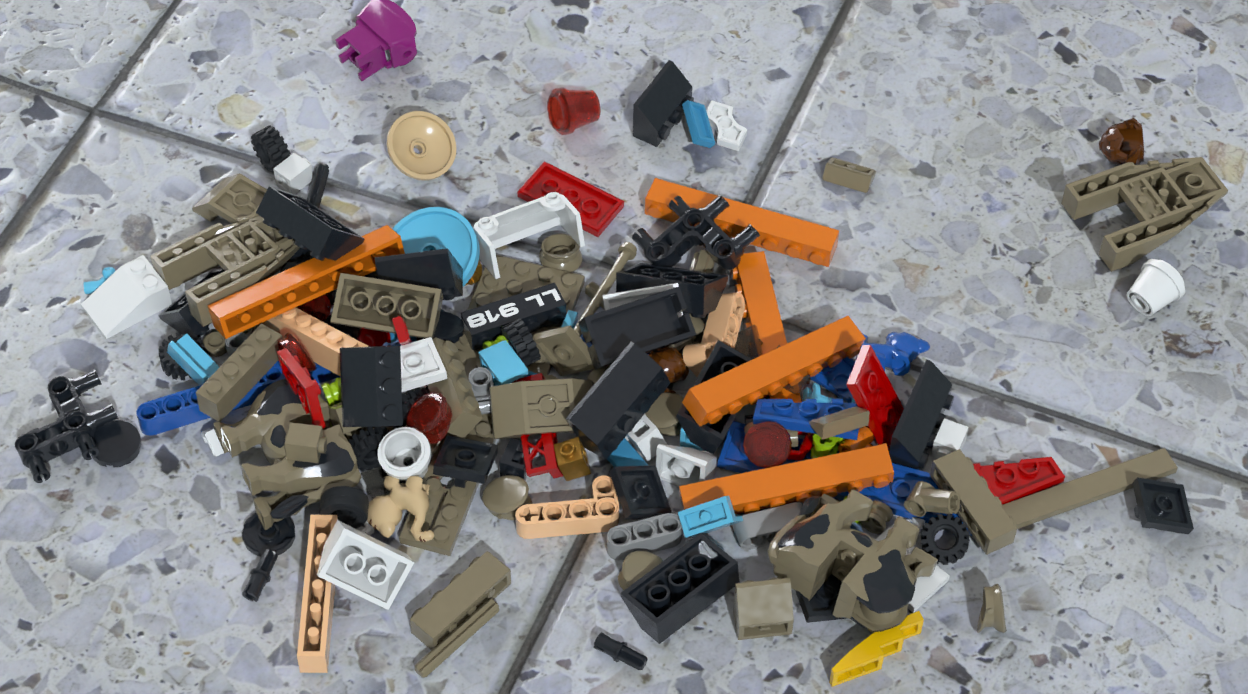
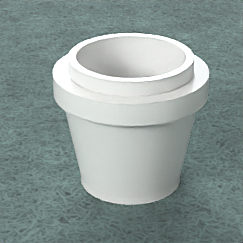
(1155, 287)
(401, 446)

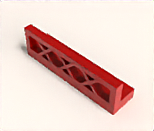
(547, 441)

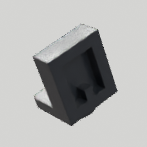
(511, 460)

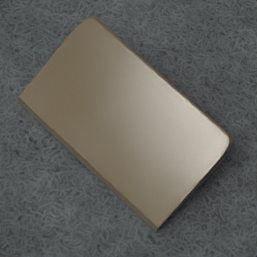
(848, 175)
(840, 422)

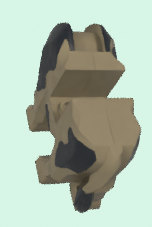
(297, 481)
(874, 574)

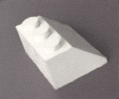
(363, 565)

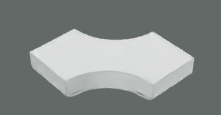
(728, 130)

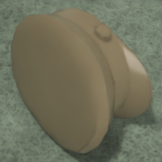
(560, 253)
(664, 413)
(505, 496)
(636, 566)
(992, 610)

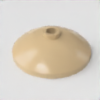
(430, 137)

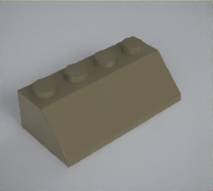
(374, 303)

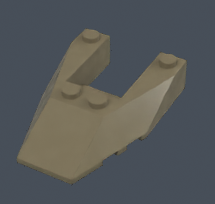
(1160, 196)
(244, 249)

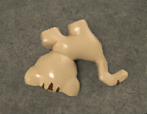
(387, 510)

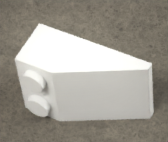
(127, 297)

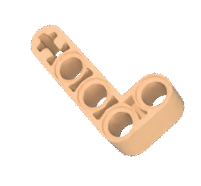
(721, 325)
(535, 519)

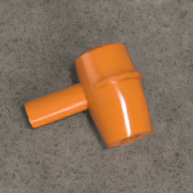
(864, 440)

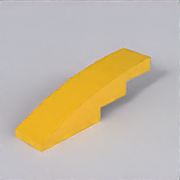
(870, 653)

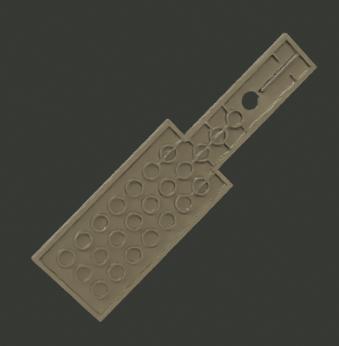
(514, 279)

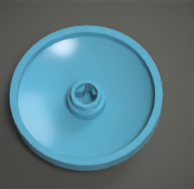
(441, 229)

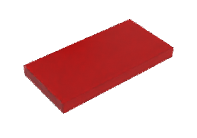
(594, 205)
(875, 393)

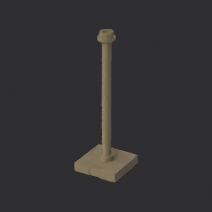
(563, 345)

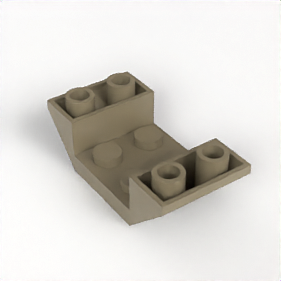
(231, 199)
(535, 406)

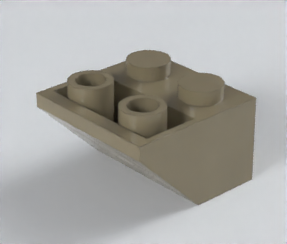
(763, 608)

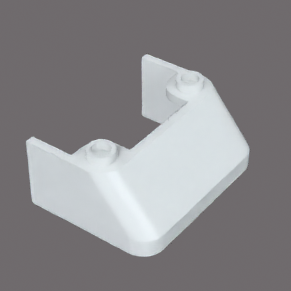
(523, 222)

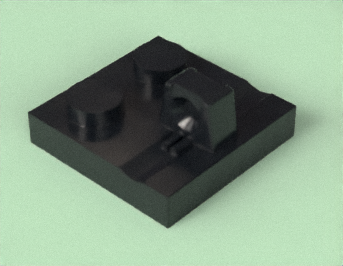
(465, 460)
(639, 491)
(1162, 506)
(822, 603)

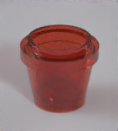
(572, 109)

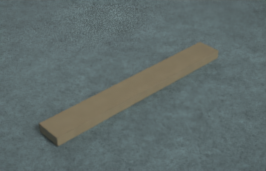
(1089, 488)

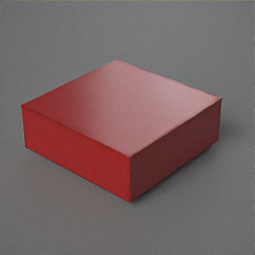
(401, 330)

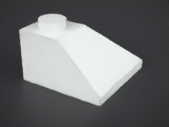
(684, 464)

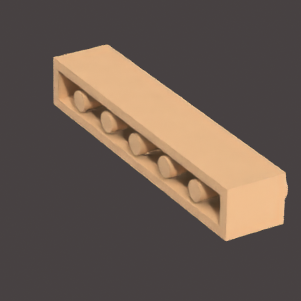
(317, 337)
(316, 602)

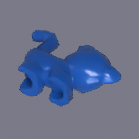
(898, 351)

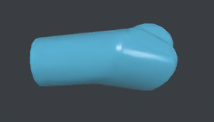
(91, 286)

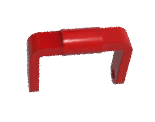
(804, 448)

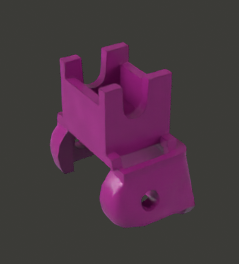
(379, 28)

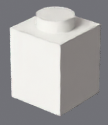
(293, 174)
(646, 438)
(949, 438)

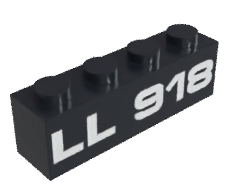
(534, 307)

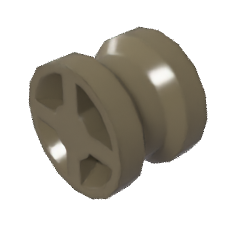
(878, 517)

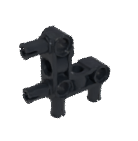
(684, 235)
(69, 431)

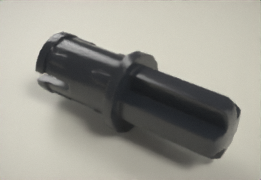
(260, 576)
(620, 651)

